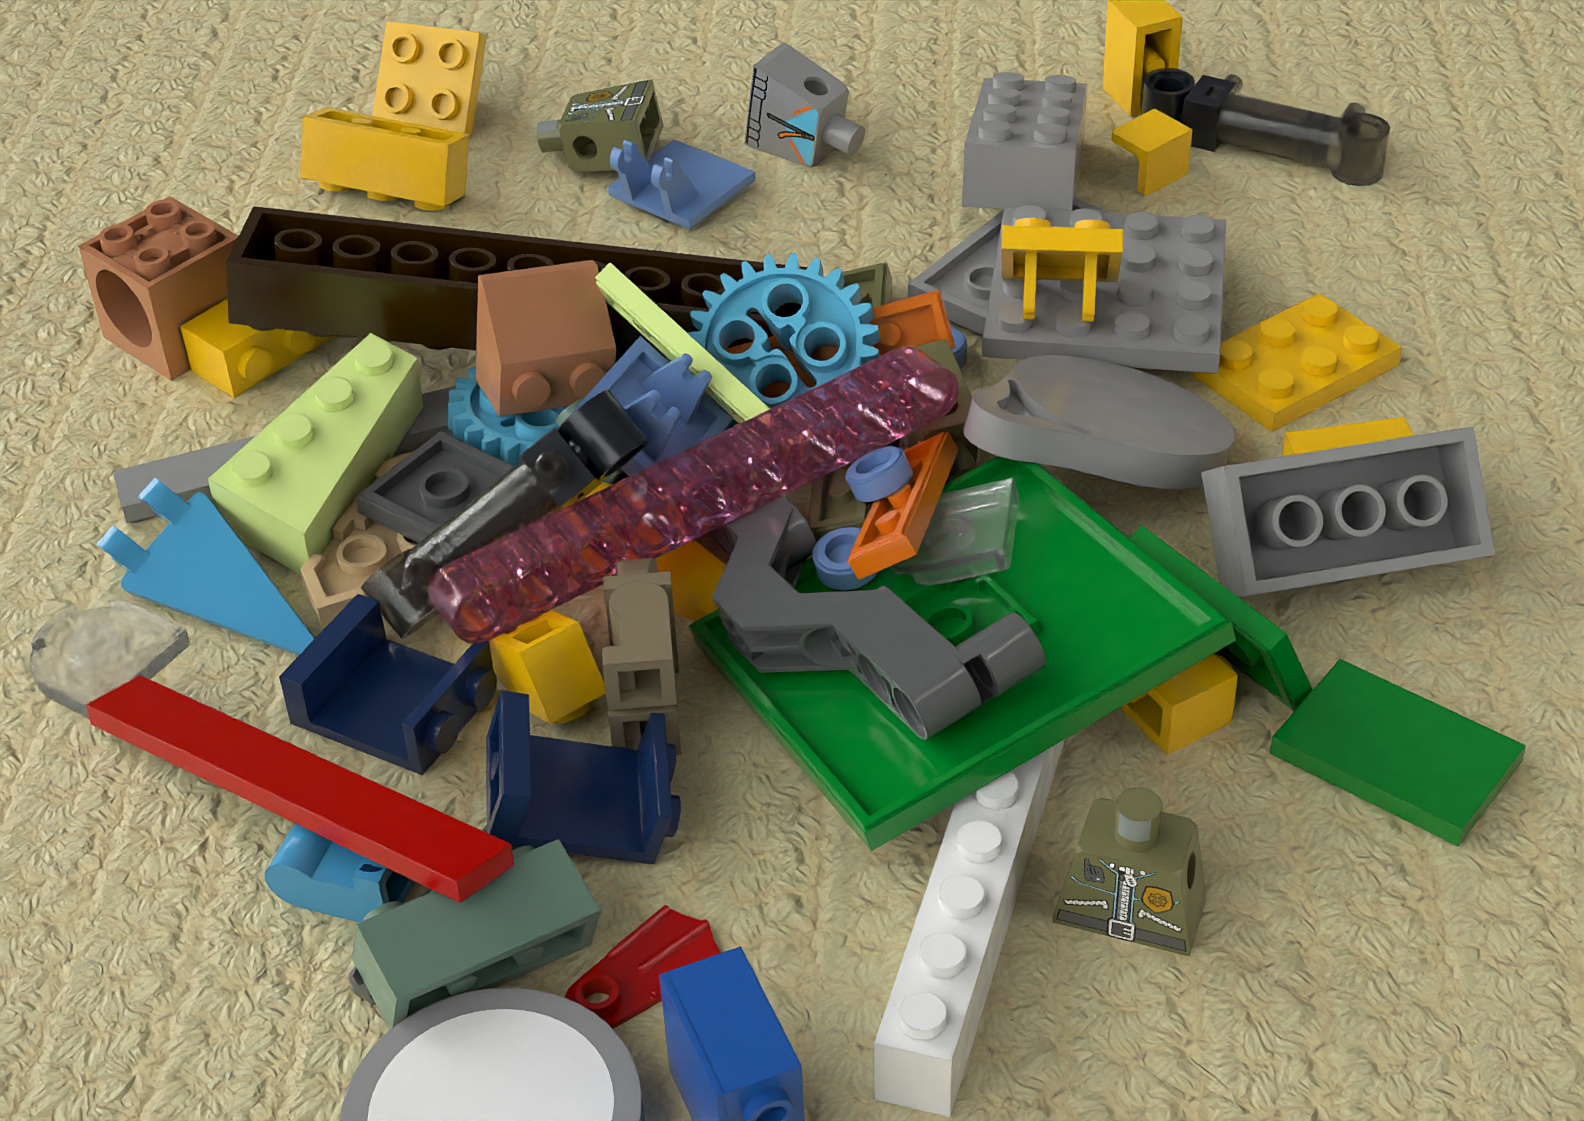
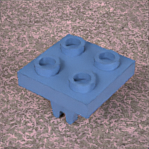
(663, 402)

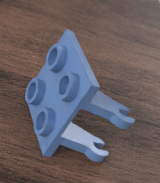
(677, 182)

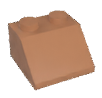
(542, 337)

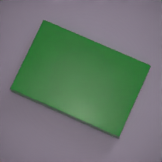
(1260, 646)
(1398, 751)

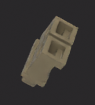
(641, 652)

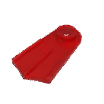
(634, 965)

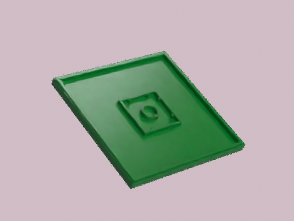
(1089, 593)

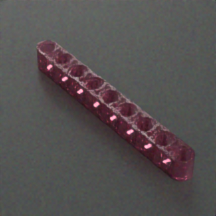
(731, 470)

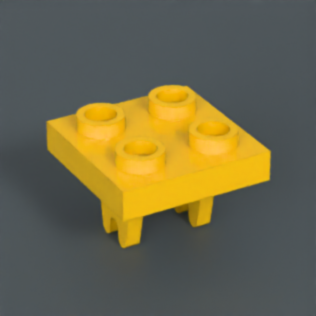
(429, 76)
(1076, 253)

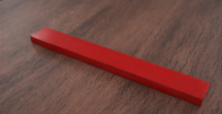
(304, 788)

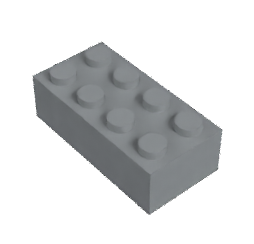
(1025, 143)
(1348, 512)

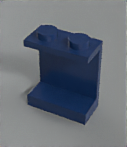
(382, 693)
(579, 792)

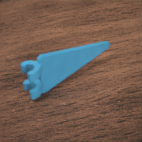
(205, 572)

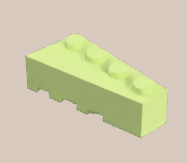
(320, 453)

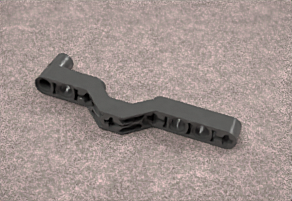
(858, 631)

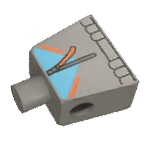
(798, 110)

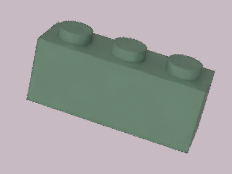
(449, 948)

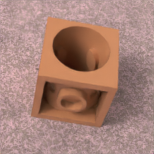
(156, 277)

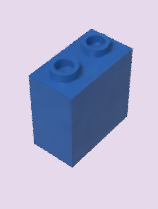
(728, 1043)

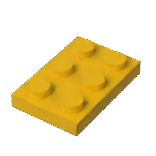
(1299, 361)

